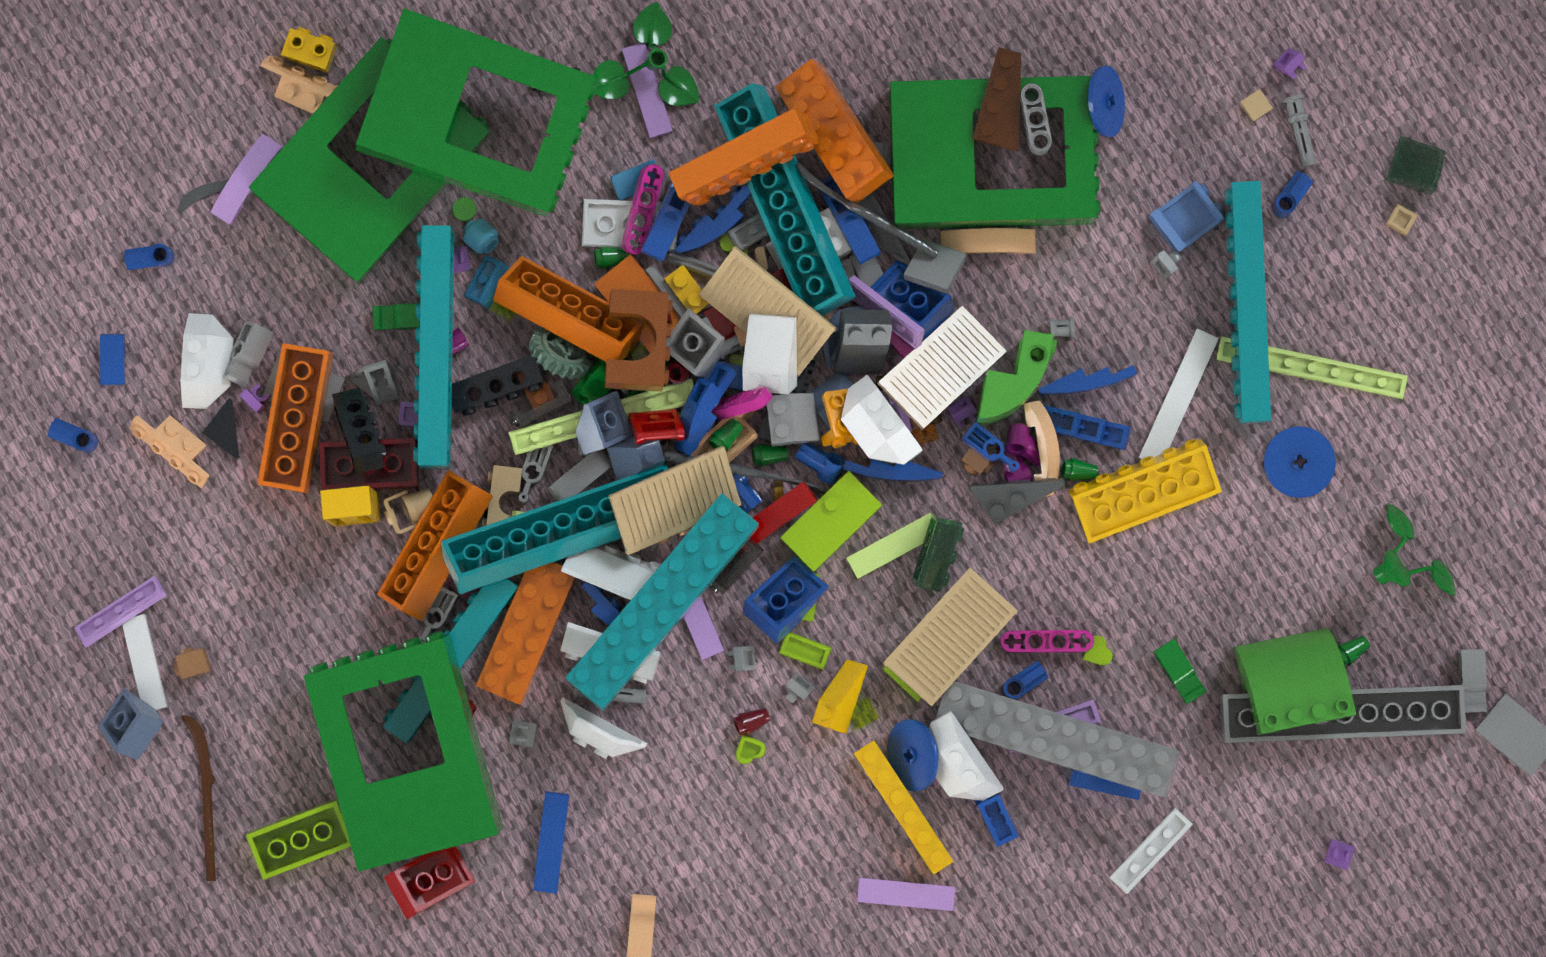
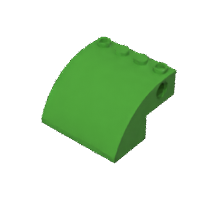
(1006, 393)
(1295, 681)

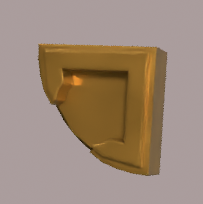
(778, 489)

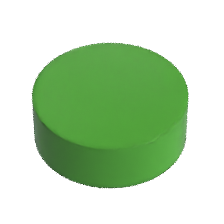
(464, 209)

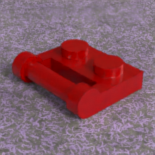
(656, 425)

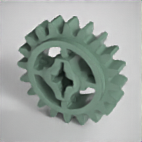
(559, 355)

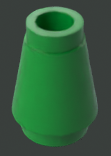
(609, 256)
(726, 435)
(766, 454)
(1078, 470)
(1353, 649)

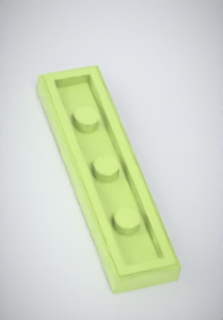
(889, 547)

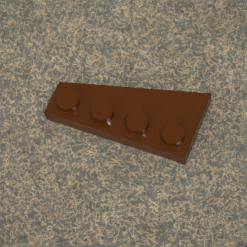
(1000, 110)

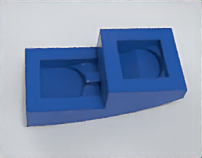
(112, 359)

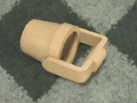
(413, 504)

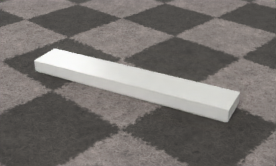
(1179, 394)

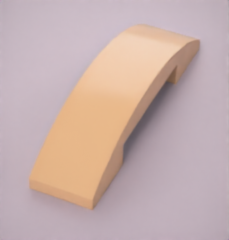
(990, 240)
(1047, 440)

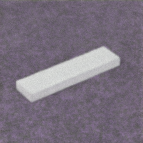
(144, 662)
(1150, 850)

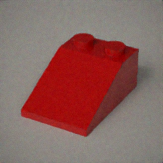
(428, 880)

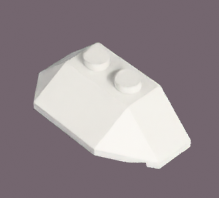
(204, 361)
(877, 425)
(597, 732)
(960, 766)

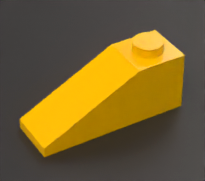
(839, 699)

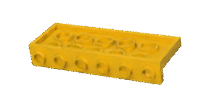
(1145, 490)

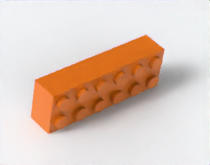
(843, 141)
(744, 157)
(566, 310)
(295, 418)
(420, 565)
(526, 632)

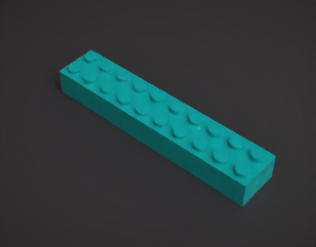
(789, 211)
(1249, 302)
(436, 347)
(536, 536)
(662, 602)

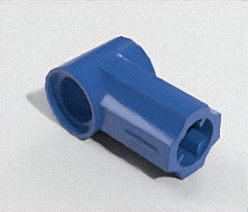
(1292, 193)
(147, 257)
(71, 435)
(825, 464)
(747, 494)
(1026, 680)

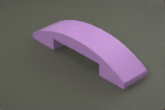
(237, 188)

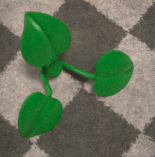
(654, 28)
(1393, 568)

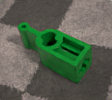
(395, 317)
(592, 384)
(1179, 671)

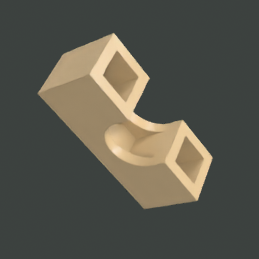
(502, 482)

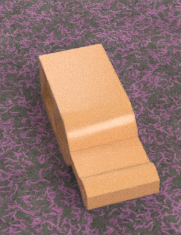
(641, 926)

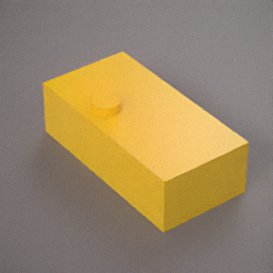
(350, 506)

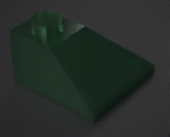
(1416, 166)

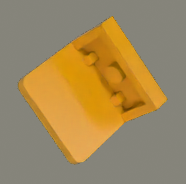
(834, 405)

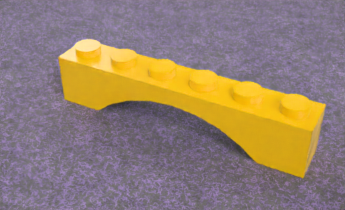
(903, 807)

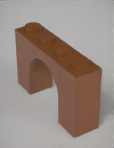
(652, 310)

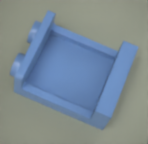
(1187, 217)

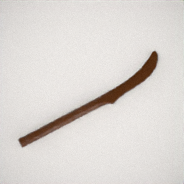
(207, 781)

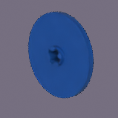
(1106, 101)
(1314, 473)
(913, 754)

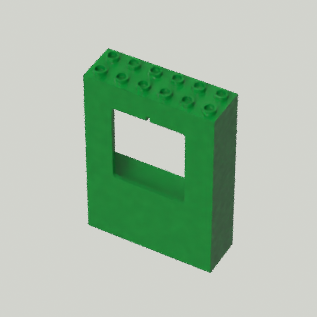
(421, 93)
(937, 166)
(330, 200)
(419, 808)

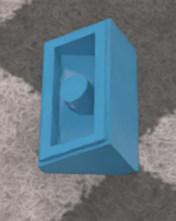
(626, 181)
(485, 281)

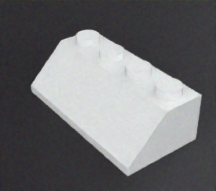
(611, 569)
(580, 639)

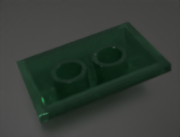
(937, 553)

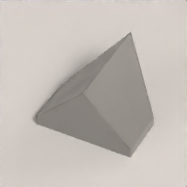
(376, 382)

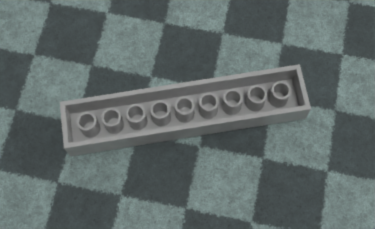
(1378, 711)
(1061, 739)

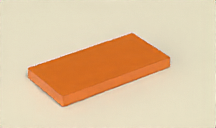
(631, 276)

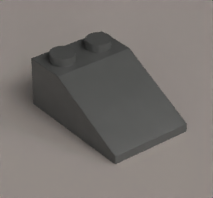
(862, 341)

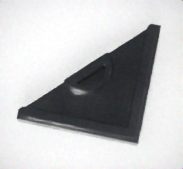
(223, 429)

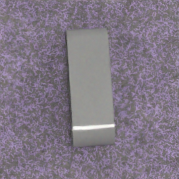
(1035, 131)
(581, 475)

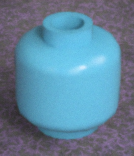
(480, 236)

